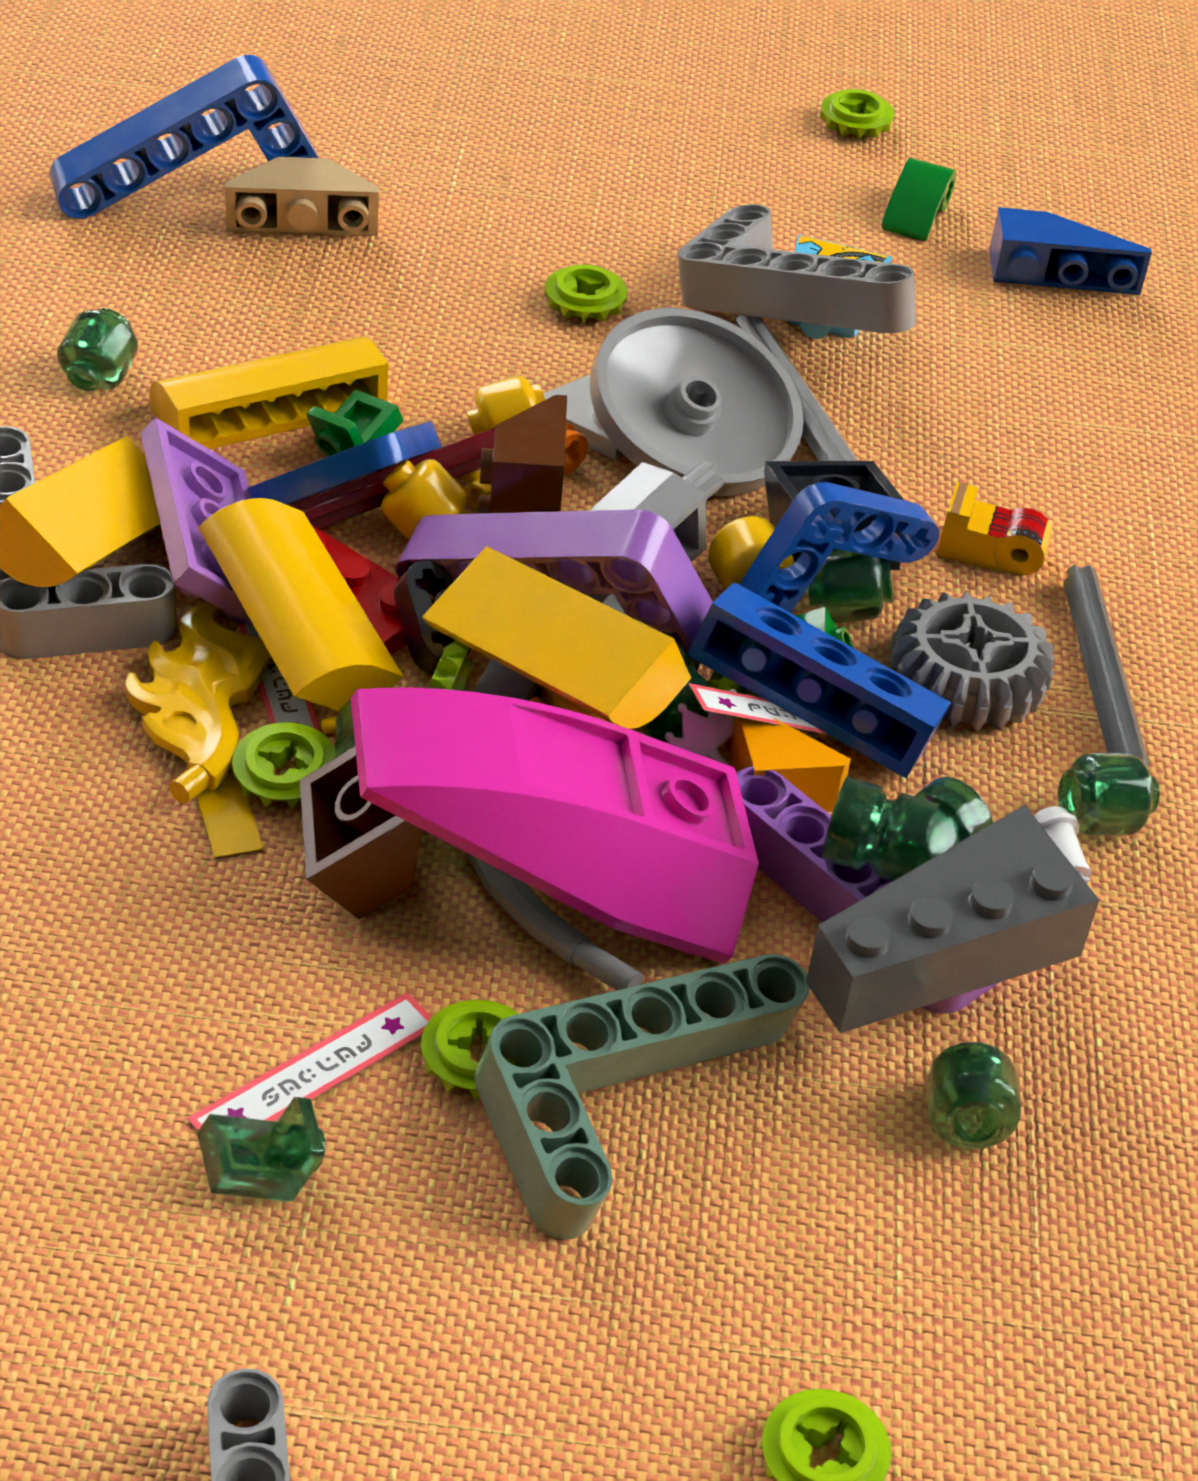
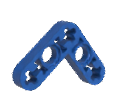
(349, 464)
(815, 533)

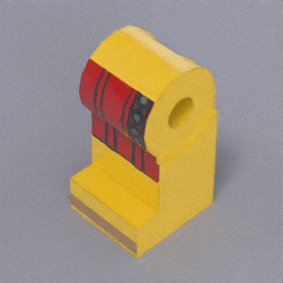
(993, 535)

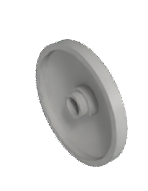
(693, 391)

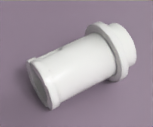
(1063, 831)

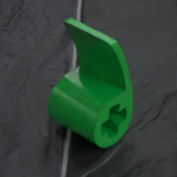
(917, 197)

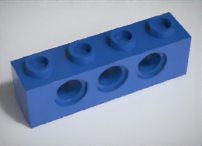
(818, 679)

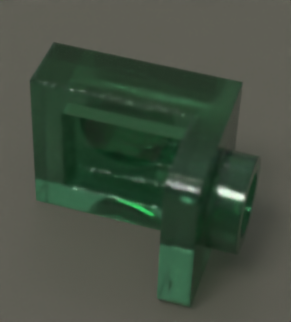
(261, 1155)

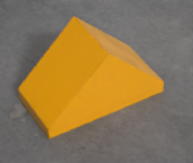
(797, 757)

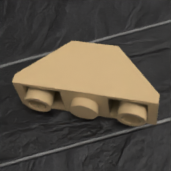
(302, 199)

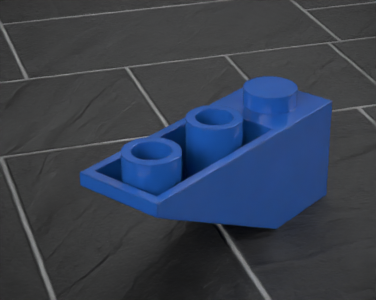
(1062, 253)

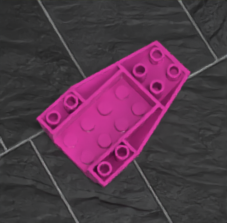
(569, 807)

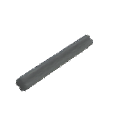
(1103, 663)

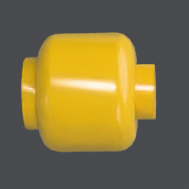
(502, 401)
(420, 493)
(738, 546)

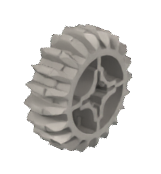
(975, 657)

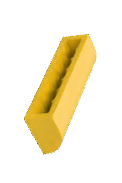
(268, 392)
(77, 516)
(298, 602)
(561, 639)

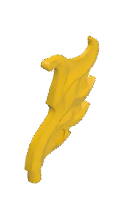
(193, 696)

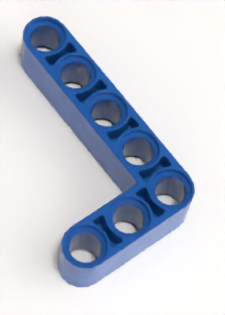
(189, 138)

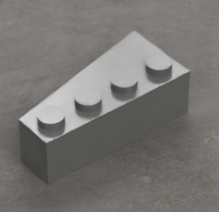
(953, 926)

